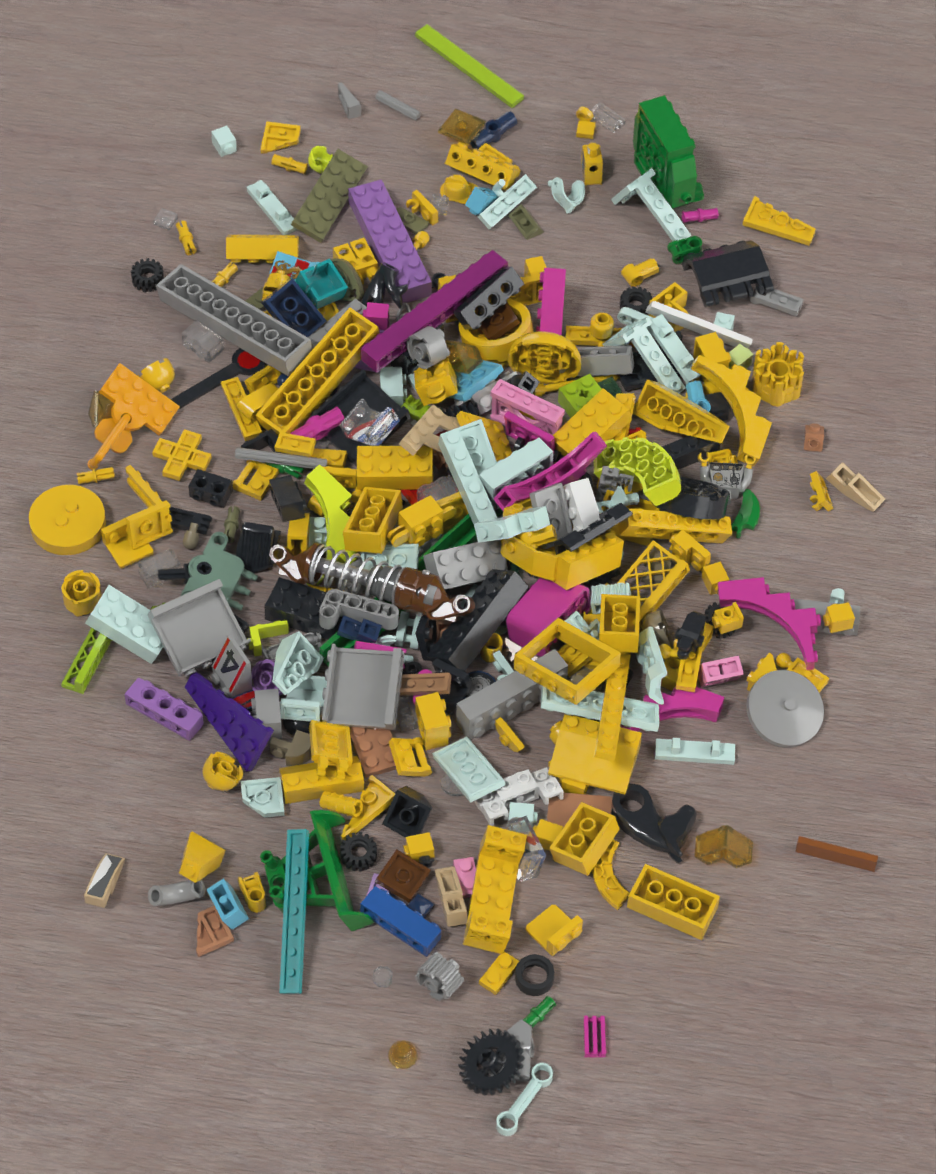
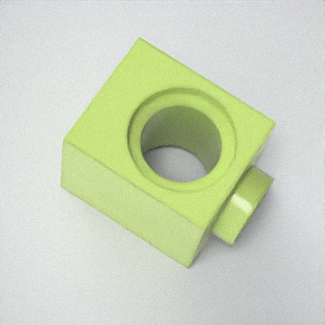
(741, 356)

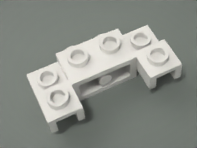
(519, 788)

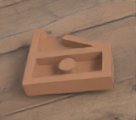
(211, 932)

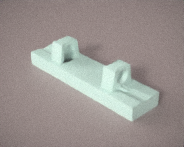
(271, 207)
(673, 348)
(695, 751)

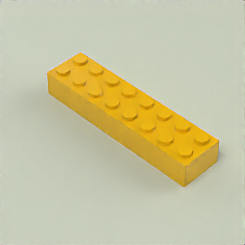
(318, 374)

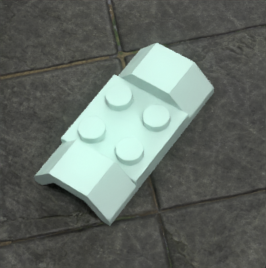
(653, 664)

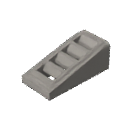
(349, 102)

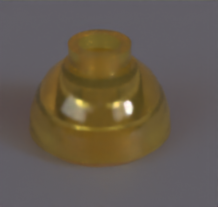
(402, 1054)

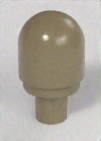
(191, 537)

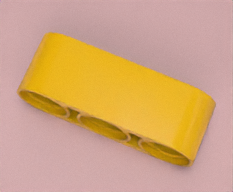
(256, 400)

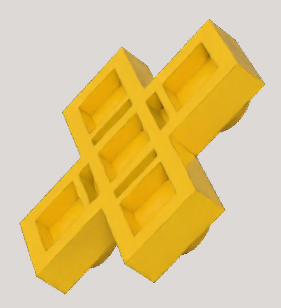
(181, 455)

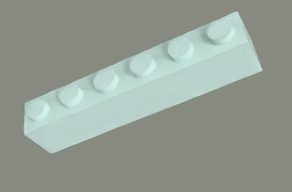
(466, 476)

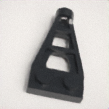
(427, 635)

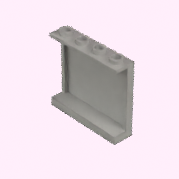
(196, 627)
(362, 687)

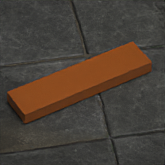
(836, 853)

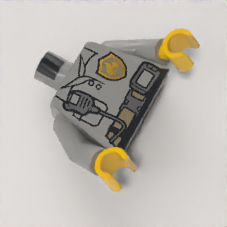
(727, 475)

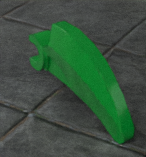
(748, 513)

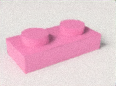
(465, 871)

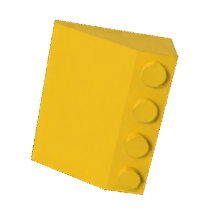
(575, 752)

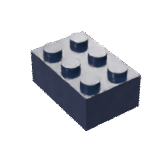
(294, 308)

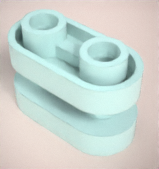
(401, 635)

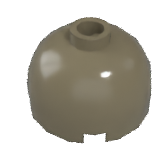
(658, 622)

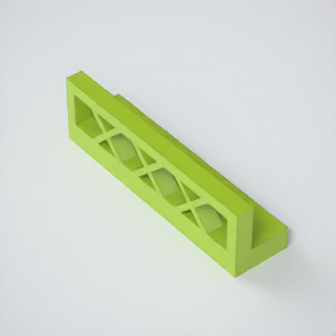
(91, 662)

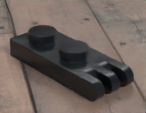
(182, 519)

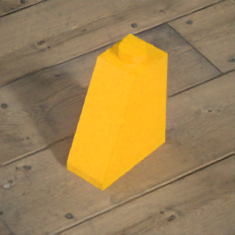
(298, 535)
(200, 858)

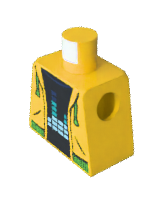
(590, 157)

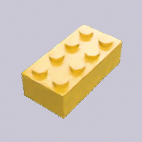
(600, 415)
(393, 467)
(372, 520)
(673, 901)

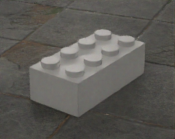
(465, 563)

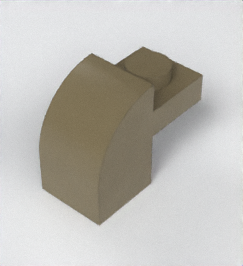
(296, 752)

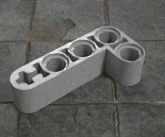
(356, 607)

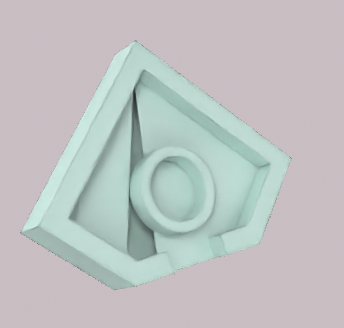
(264, 796)

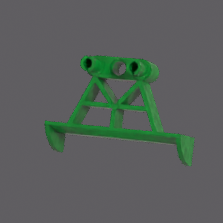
(322, 834)

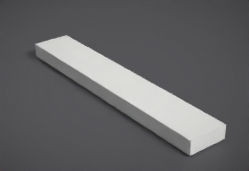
(697, 324)

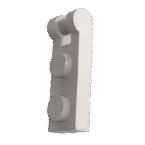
(778, 300)

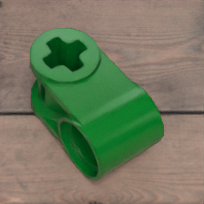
(682, 247)

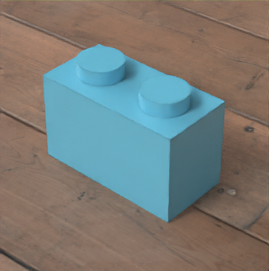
(227, 904)

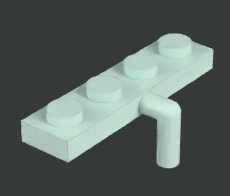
(506, 200)

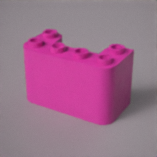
(542, 607)

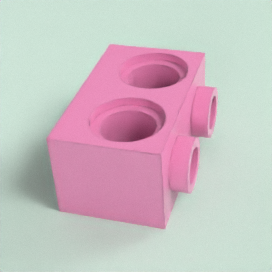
(720, 671)

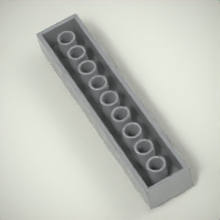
(234, 319)

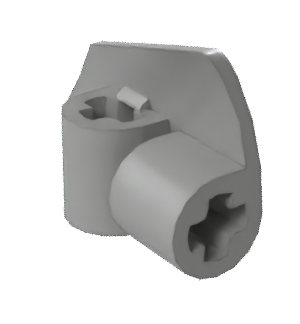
(523, 1033)

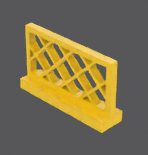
(662, 589)

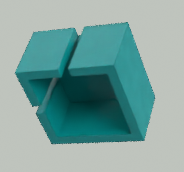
(324, 285)

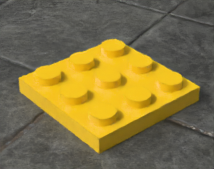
(494, 431)

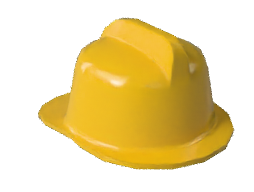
(457, 189)

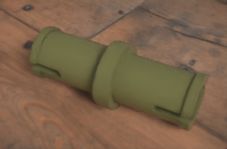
(231, 523)

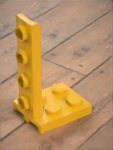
(151, 522)

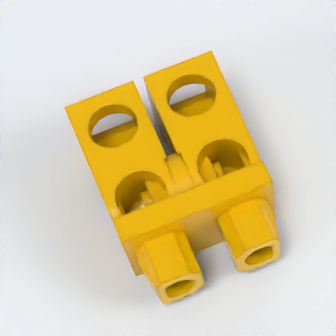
(360, 258)

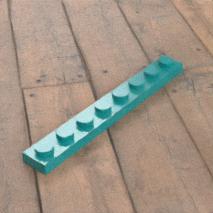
(294, 911)

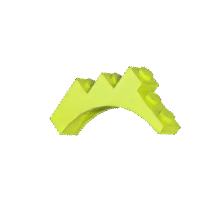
(333, 501)

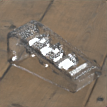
(407, 722)

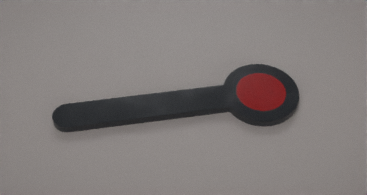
(242, 363)

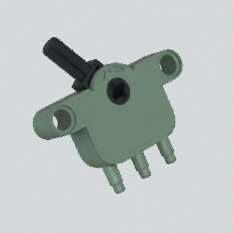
(211, 566)

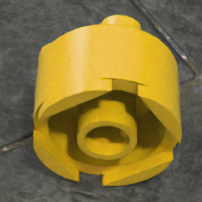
(81, 592)

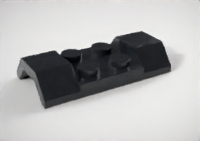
(607, 520)

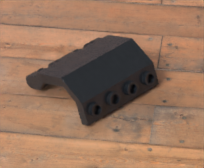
(729, 271)

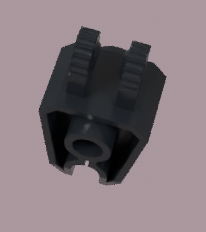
(690, 634)

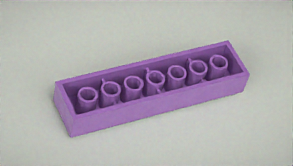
(389, 237)

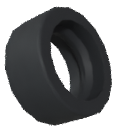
(534, 989)

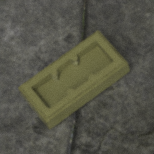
(411, 221)

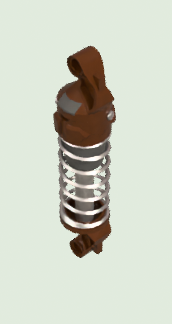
(403, 587)

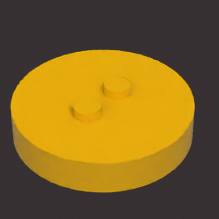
(67, 519)

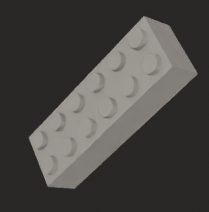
(504, 698)

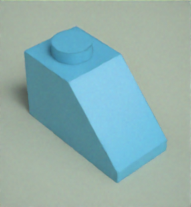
(480, 200)

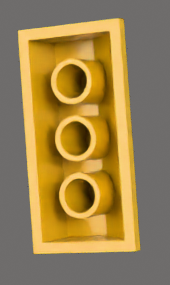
(260, 247)
(304, 784)

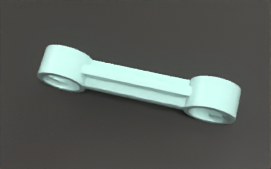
(524, 1099)

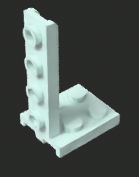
(656, 204)
(649, 351)

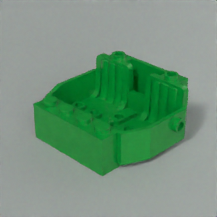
(666, 148)

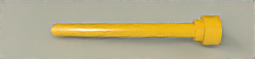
(541, 388)

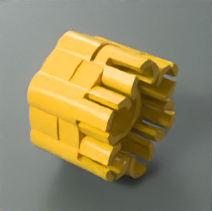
(778, 374)

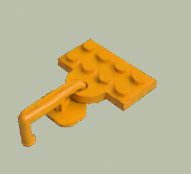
(138, 406)

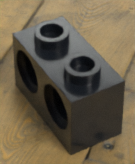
(210, 488)

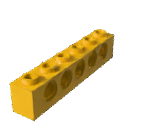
(665, 524)

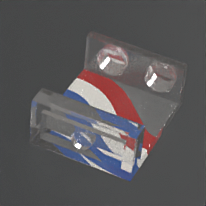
(369, 425)
(533, 854)

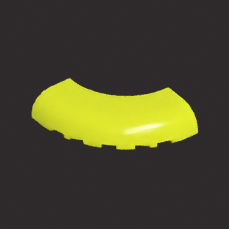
(645, 462)

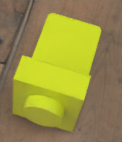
(265, 631)

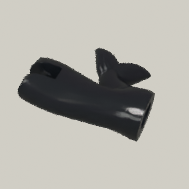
(384, 279)

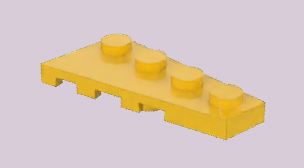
(767, 219)

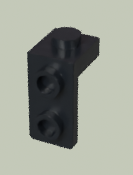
(263, 440)

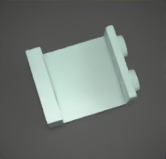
(304, 701)

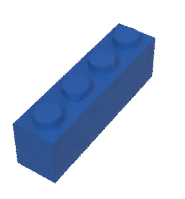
(401, 921)

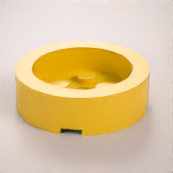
(498, 348)

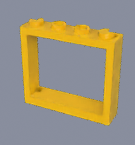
(606, 655)

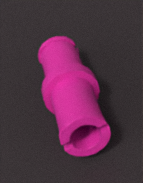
(699, 215)

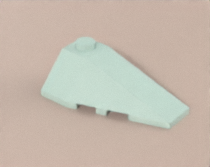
(295, 662)

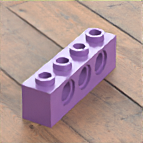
(137, 699)

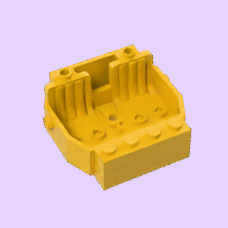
(567, 568)

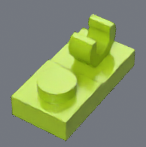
(415, 407)

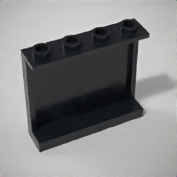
(346, 399)

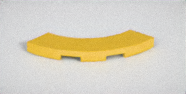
(606, 880)

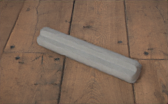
(397, 105)

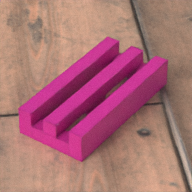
(594, 1021)

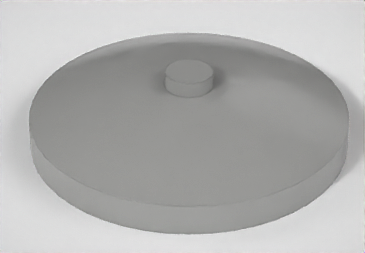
(785, 708)

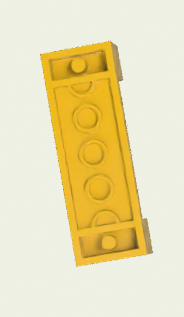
(528, 292)
(493, 889)

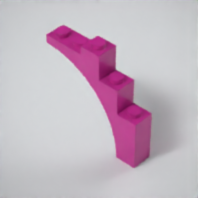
(564, 471)
(755, 596)
(689, 704)

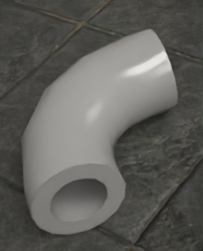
(176, 892)

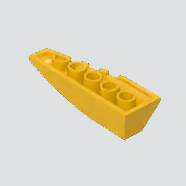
(677, 414)

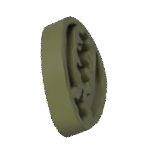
(351, 279)

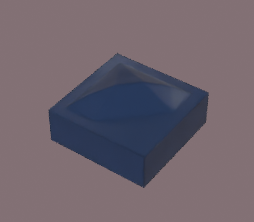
(421, 905)

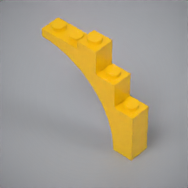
(744, 403)

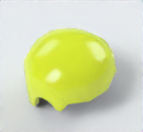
(319, 158)

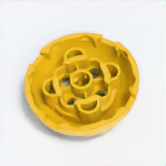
(545, 355)

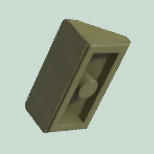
(525, 222)

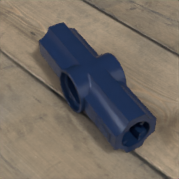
(494, 130)

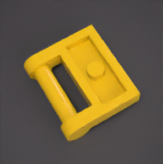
(259, 483)
(404, 758)

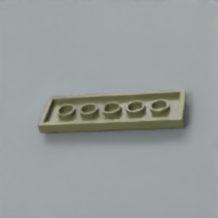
(328, 195)

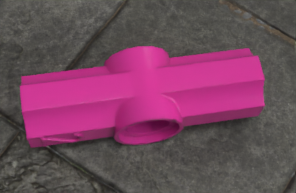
(319, 426)

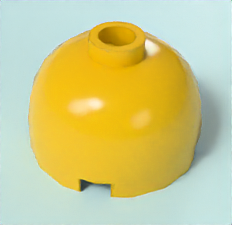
(159, 375)
(221, 772)

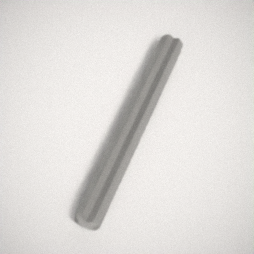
(279, 458)

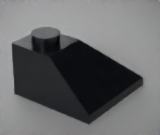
(407, 812)

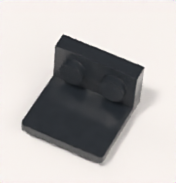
(459, 687)

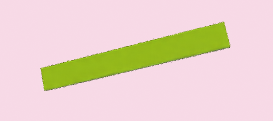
(469, 66)

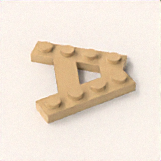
(423, 430)

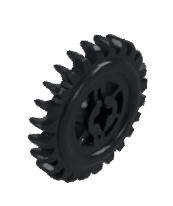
(491, 1062)

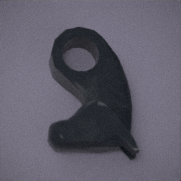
(648, 828)

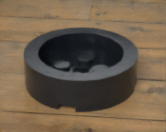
(698, 500)

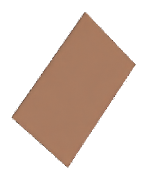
(561, 810)

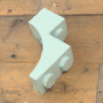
(512, 525)

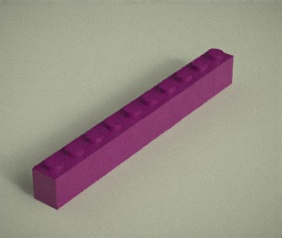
(430, 312)

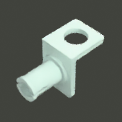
(619, 497)

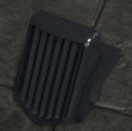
(255, 546)

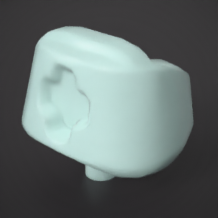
(837, 596)

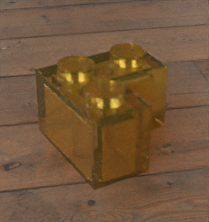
(724, 844)

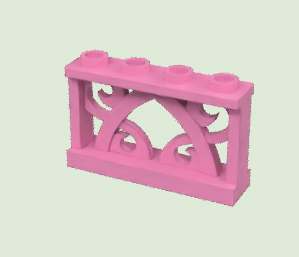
(511, 398)

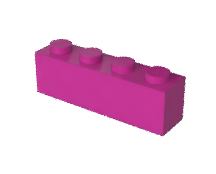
(552, 300)

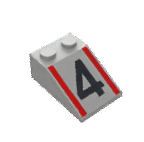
(232, 669)

